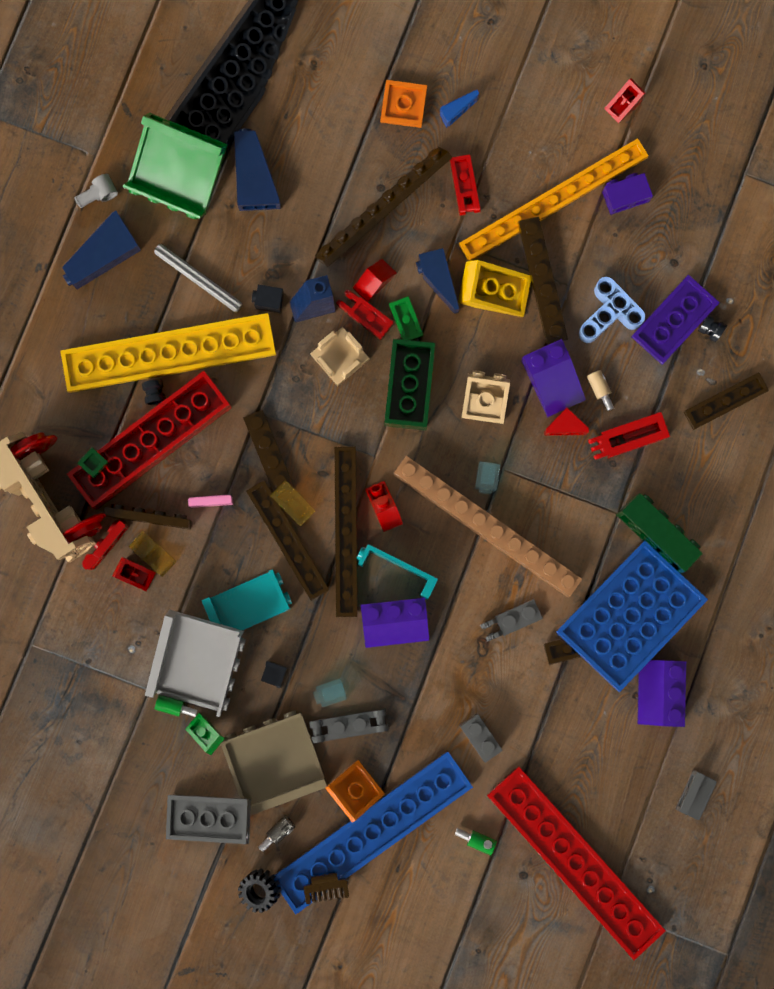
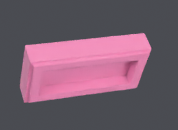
(207, 501)

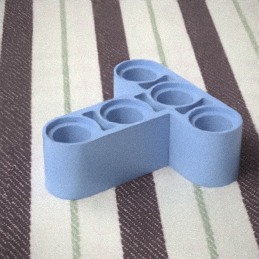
(611, 310)

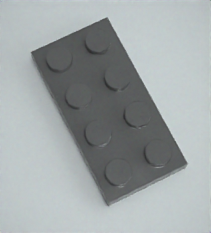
(208, 819)

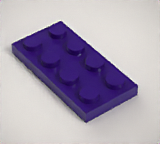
(675, 319)

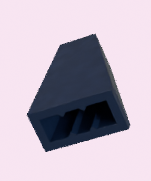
(253, 176)
(101, 252)
(313, 299)

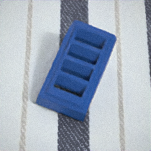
(452, 111)

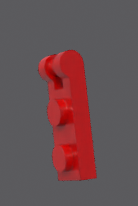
(464, 184)

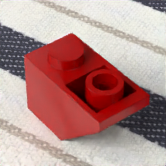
(384, 506)

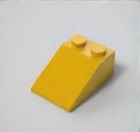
(494, 288)

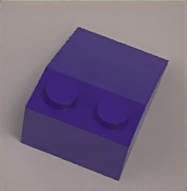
(553, 378)

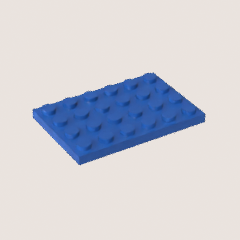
(631, 616)

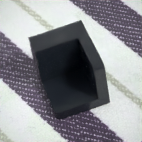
(274, 674)

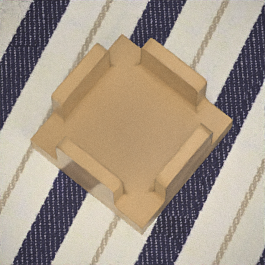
(339, 355)

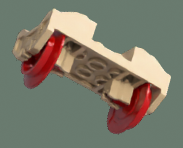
(55, 531)

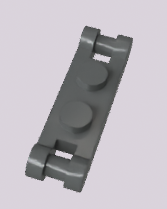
(349, 726)

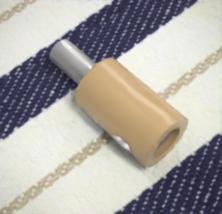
(601, 388)

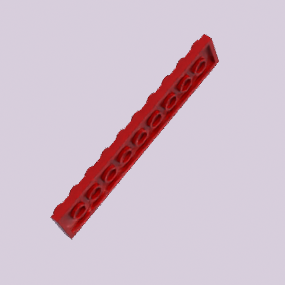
(576, 863)

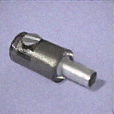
(278, 832)

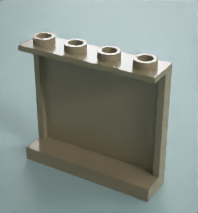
(274, 762)

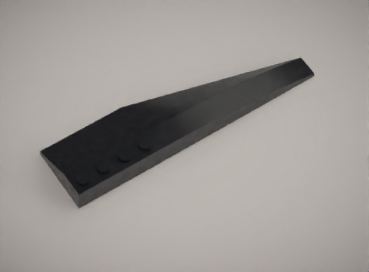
(235, 71)

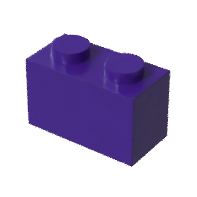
(627, 193)

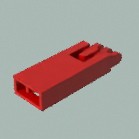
(635, 435)

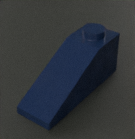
(437, 275)

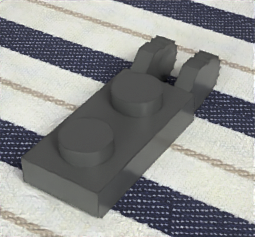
(514, 619)

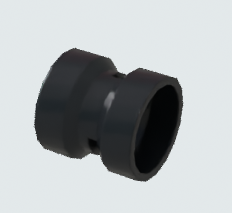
(712, 328)
(153, 392)

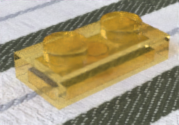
(292, 503)

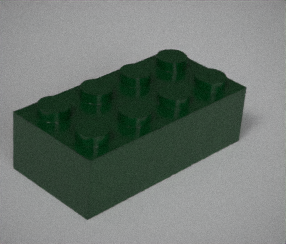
(409, 384)
(656, 529)

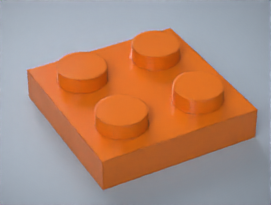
(403, 103)
(355, 791)

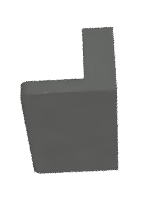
(696, 795)

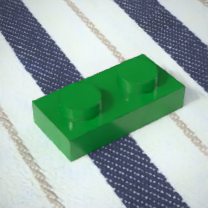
(406, 319)
(204, 734)

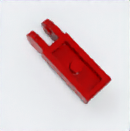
(366, 315)
(104, 546)

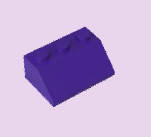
(395, 622)
(662, 693)

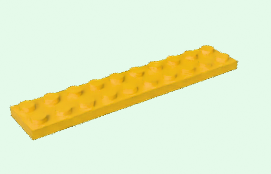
(168, 352)

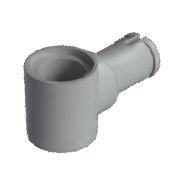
(102, 189)

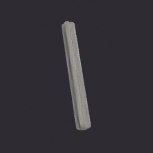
(198, 278)

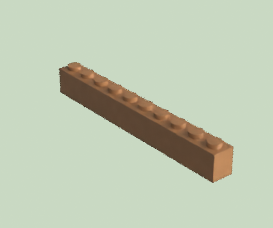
(487, 527)

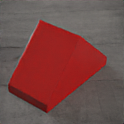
(625, 100)
(374, 280)
(566, 424)
(133, 574)

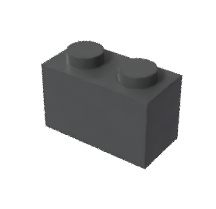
(480, 737)

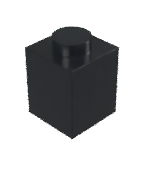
(268, 298)

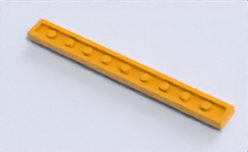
(554, 199)

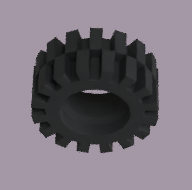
(249, 895)

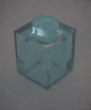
(487, 477)
(330, 693)

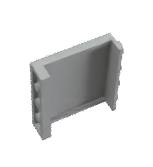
(195, 661)

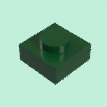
(93, 462)

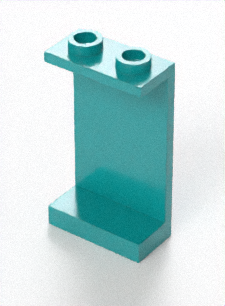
(431, 581)
(249, 602)

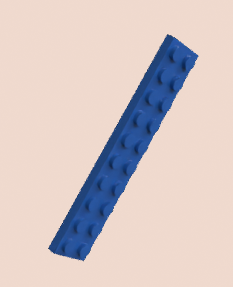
(376, 829)

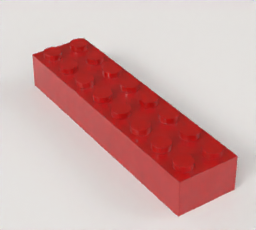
(152, 439)

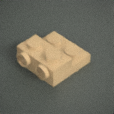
(486, 397)

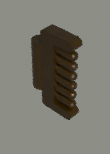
(323, 883)

